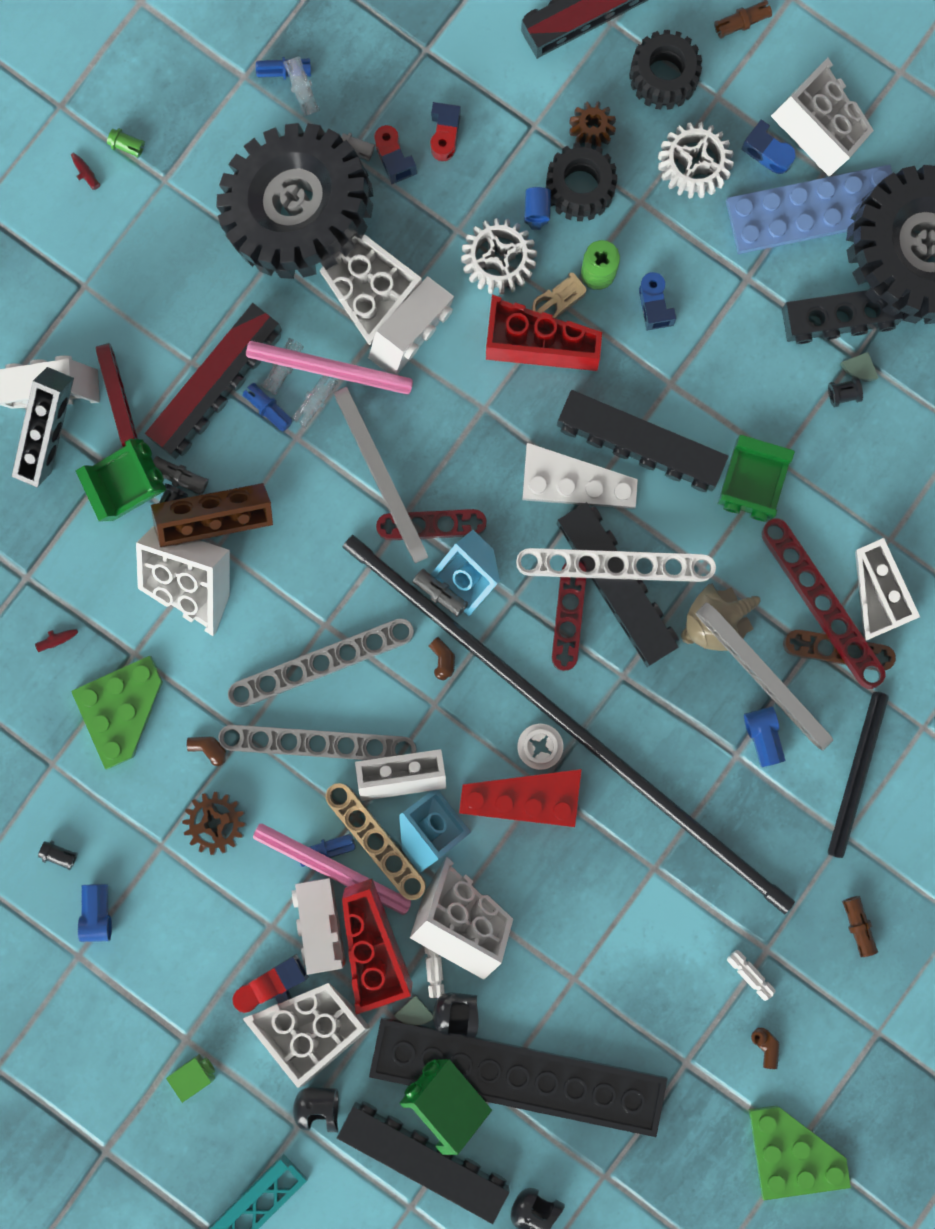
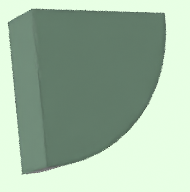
(860, 367)
(414, 1012)

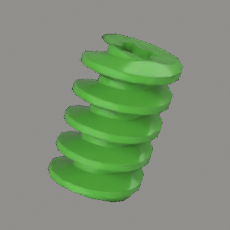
(600, 265)

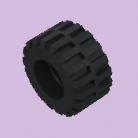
(667, 48)
(588, 161)

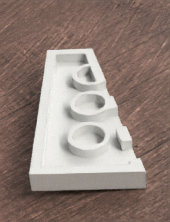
(572, 481)

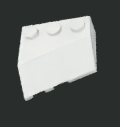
(824, 119)
(370, 284)
(187, 576)
(462, 923)
(308, 1031)

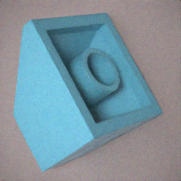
(469, 570)
(430, 830)

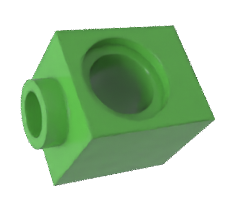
(191, 1077)

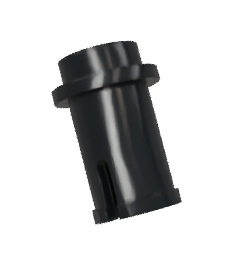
(57, 855)

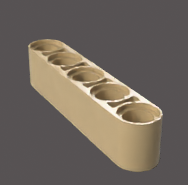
(378, 855)

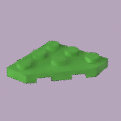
(119, 709)
(792, 1157)

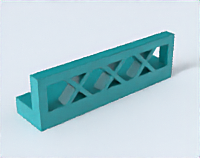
(259, 1187)

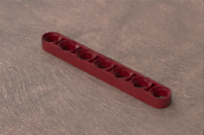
(823, 617)

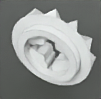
(554, 745)

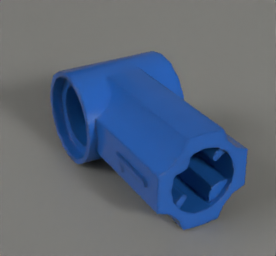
(537, 207)
(763, 728)
(95, 923)

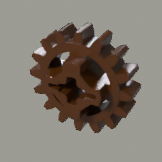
(209, 810)

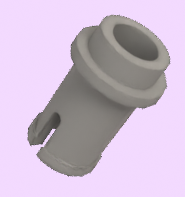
(362, 148)

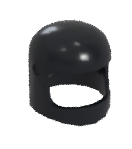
(456, 1015)
(316, 1104)
(543, 1213)

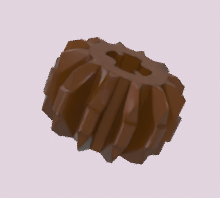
(592, 116)

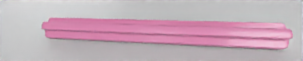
(329, 367)
(327, 866)

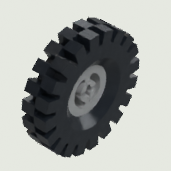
(277, 177)
(886, 250)

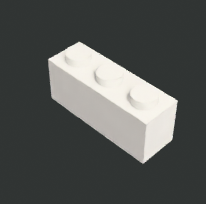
(400, 775)

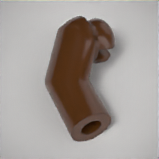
(446, 659)
(210, 747)
(769, 1045)

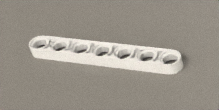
(629, 559)

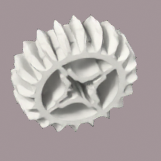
(705, 138)
(509, 252)

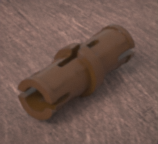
(743, 19)
(860, 926)

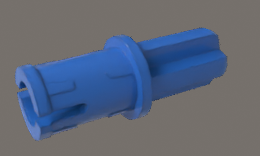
(276, 68)
(268, 407)
(335, 846)

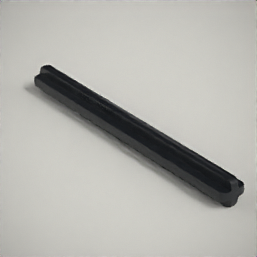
(858, 774)

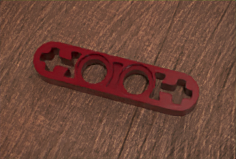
(116, 393)
(431, 520)
(565, 615)

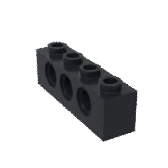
(799, 328)
(42, 426)

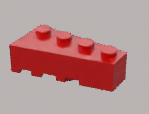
(539, 339)
(533, 798)
(373, 952)

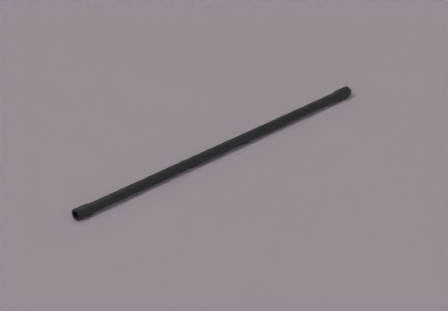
(770, 891)

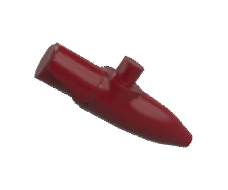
(85, 172)
(55, 639)

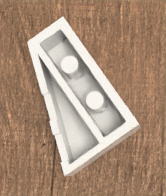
(410, 326)
(18, 379)
(882, 591)
(319, 926)

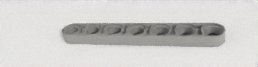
(380, 475)
(310, 674)
(764, 676)
(303, 742)

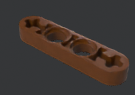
(834, 657)

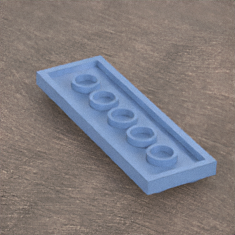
(800, 209)

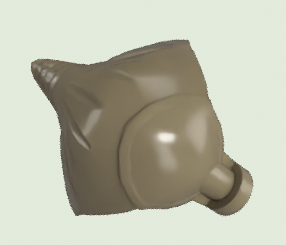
(728, 606)

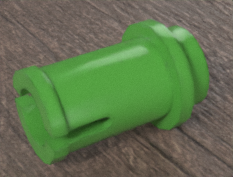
(125, 142)

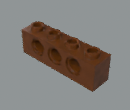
(211, 515)

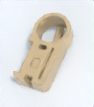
(563, 295)

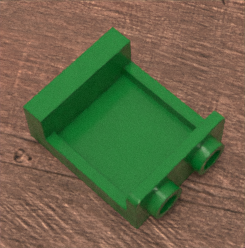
(755, 478)
(122, 481)
(446, 1105)

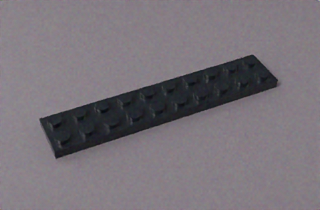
(525, 1077)

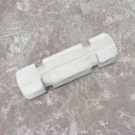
(434, 973)
(751, 975)

